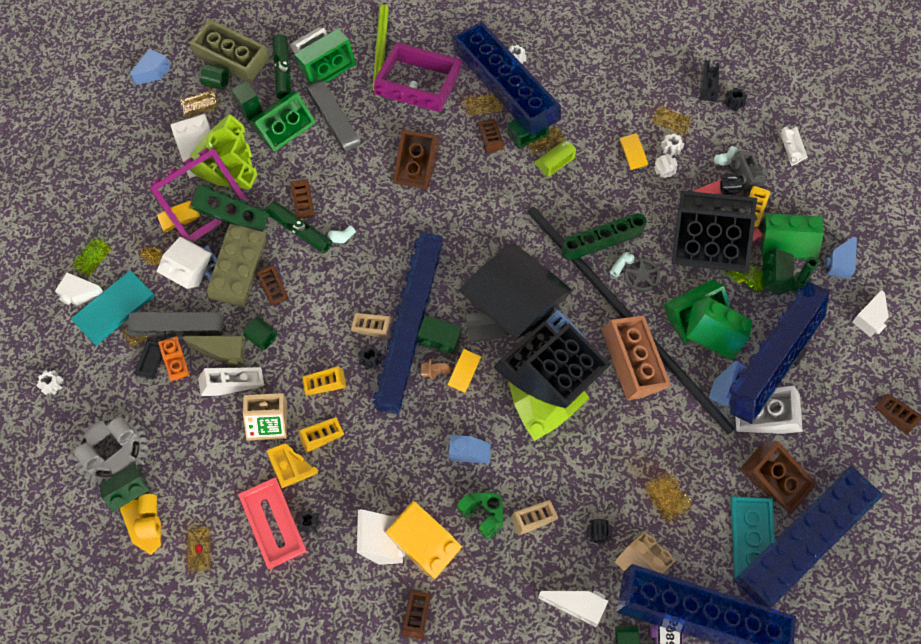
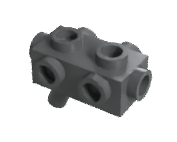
(747, 168)

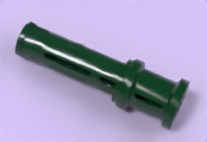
(801, 278)

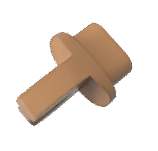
(430, 369)

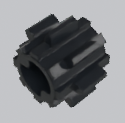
(735, 99)
(730, 185)
(373, 361)
(302, 524)
(599, 530)

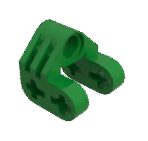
(494, 522)

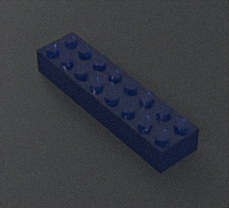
(507, 78)
(778, 352)
(808, 538)
(700, 610)

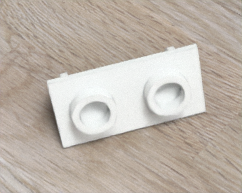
(793, 145)

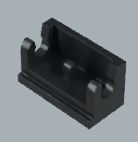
(709, 82)

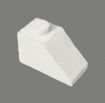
(77, 290)
(873, 316)

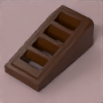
(493, 145)
(301, 187)
(268, 271)
(897, 421)
(413, 632)

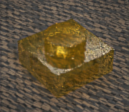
(151, 255)

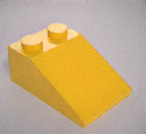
(423, 540)

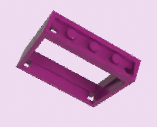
(423, 59)
(174, 173)

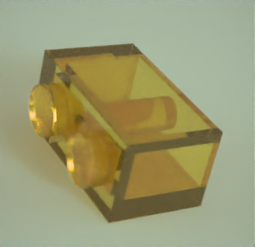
(668, 497)

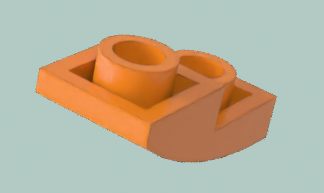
(173, 358)

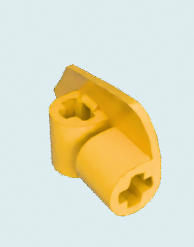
(143, 522)

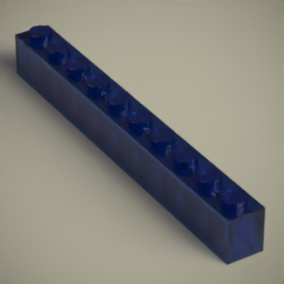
(410, 318)

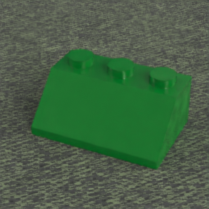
(326, 58)
(283, 121)
(793, 234)
(679, 308)
(718, 327)

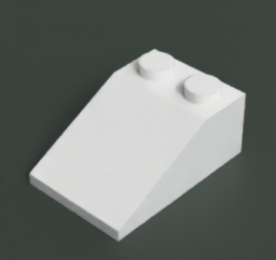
(189, 134)
(779, 414)
(374, 542)

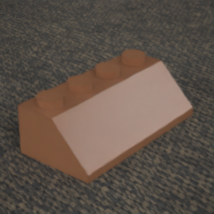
(635, 357)

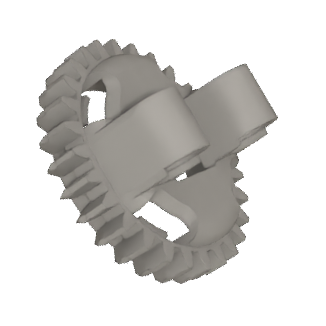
(124, 432)

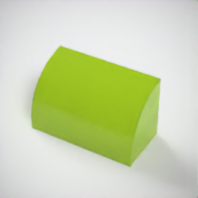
(556, 158)

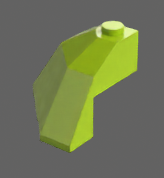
(235, 153)
(540, 416)

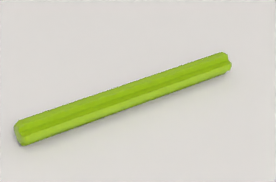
(381, 40)

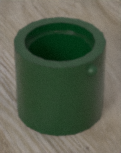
(214, 76)
(260, 333)

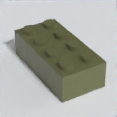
(230, 50)
(236, 265)

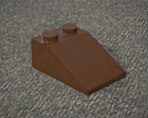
(416, 159)
(778, 475)

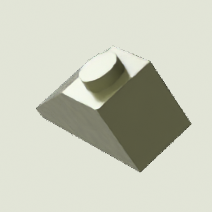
(225, 349)

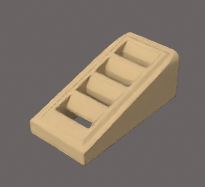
(384, 327)
(519, 525)

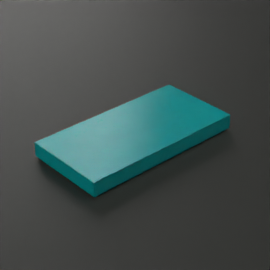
(112, 307)
(751, 529)

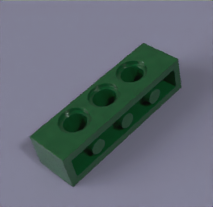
(200, 204)

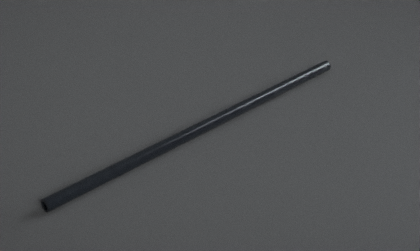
(625, 313)

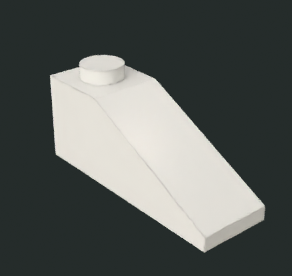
(229, 380)
(580, 604)

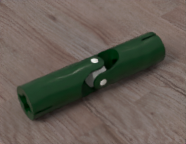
(281, 67)
(297, 226)

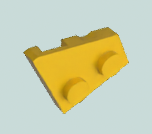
(289, 466)

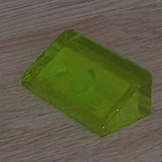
(91, 257)

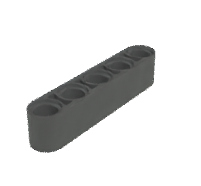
(333, 116)
(175, 324)

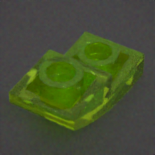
(752, 278)

